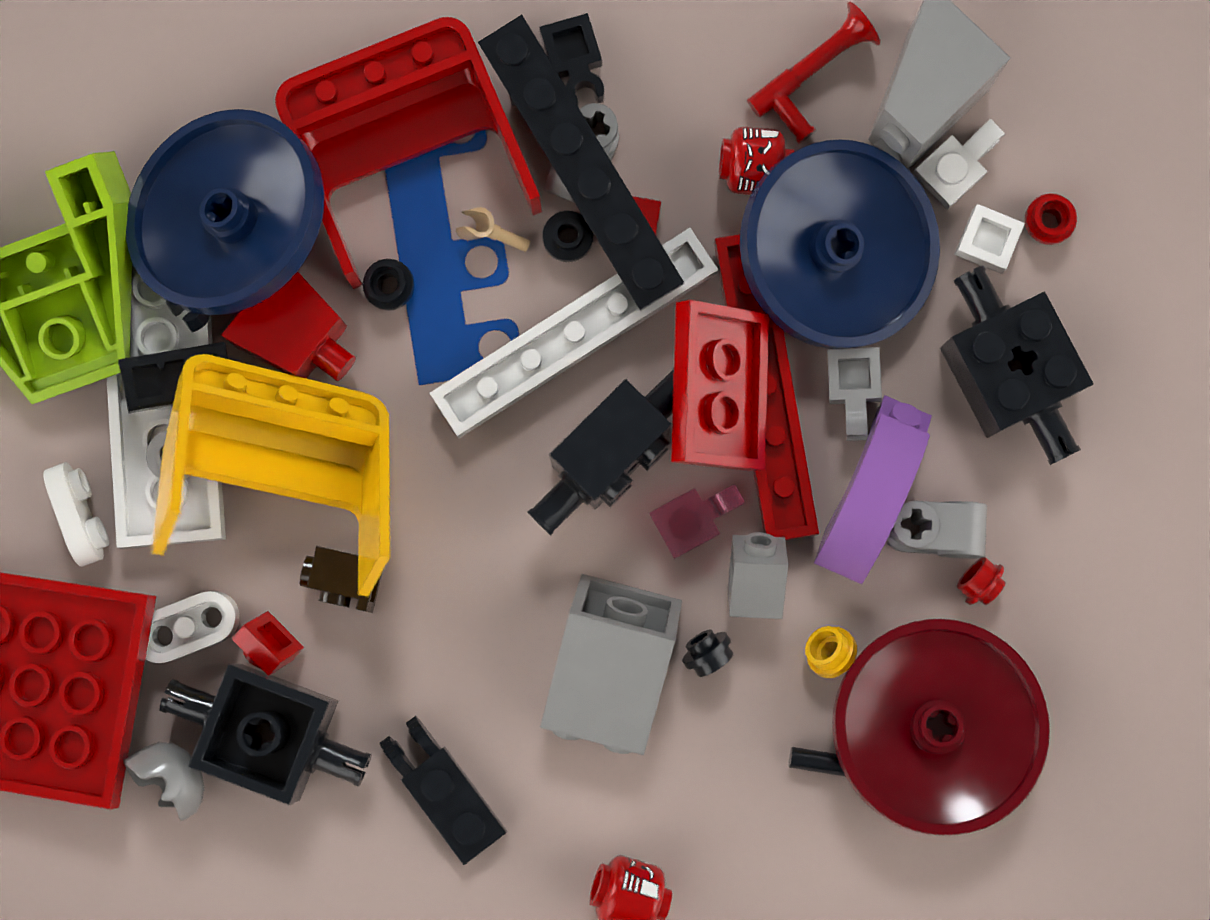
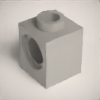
(757, 576)

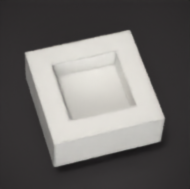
(989, 238)

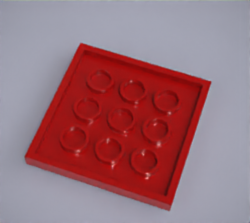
(69, 687)

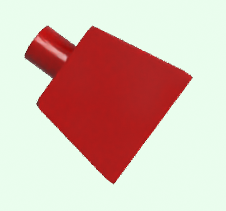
(293, 332)

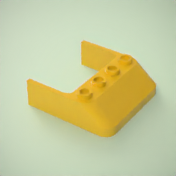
(281, 439)

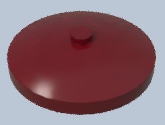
(941, 727)

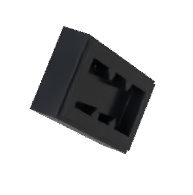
(153, 378)

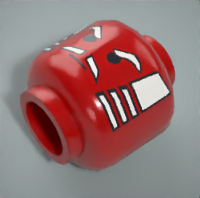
(749, 156)
(630, 891)

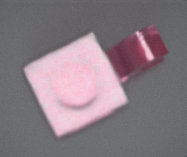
(689, 521)

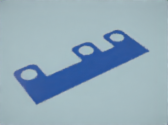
(425, 245)

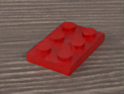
(719, 386)

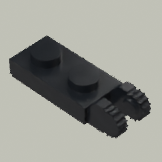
(446, 795)

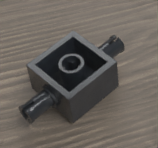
(1021, 333)
(606, 450)
(234, 750)

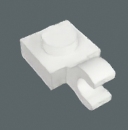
(955, 167)

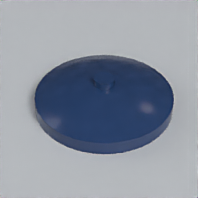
(225, 212)
(840, 244)

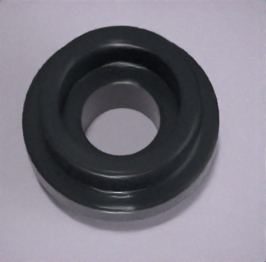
(567, 251)
(375, 277)
(707, 652)

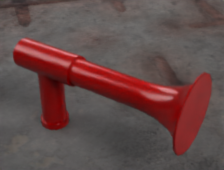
(775, 94)

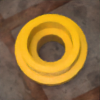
(823, 644)

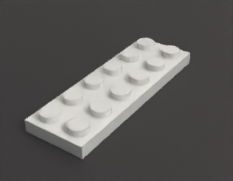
(134, 485)

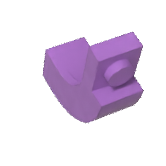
(875, 490)

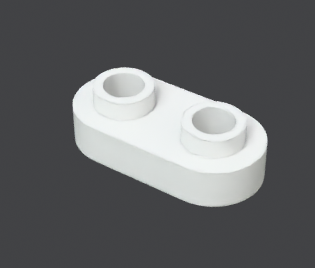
(68, 496)
(190, 626)

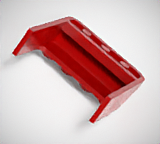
(395, 106)

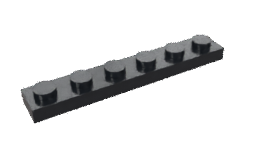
(581, 162)

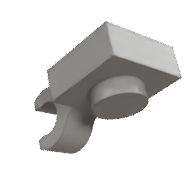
(855, 381)

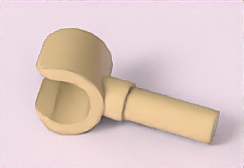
(486, 228)

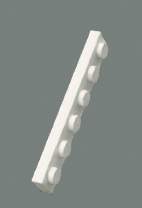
(561, 341)

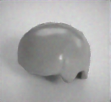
(168, 768)

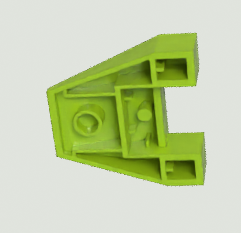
(70, 285)

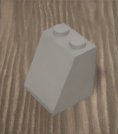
(936, 80)
(611, 665)

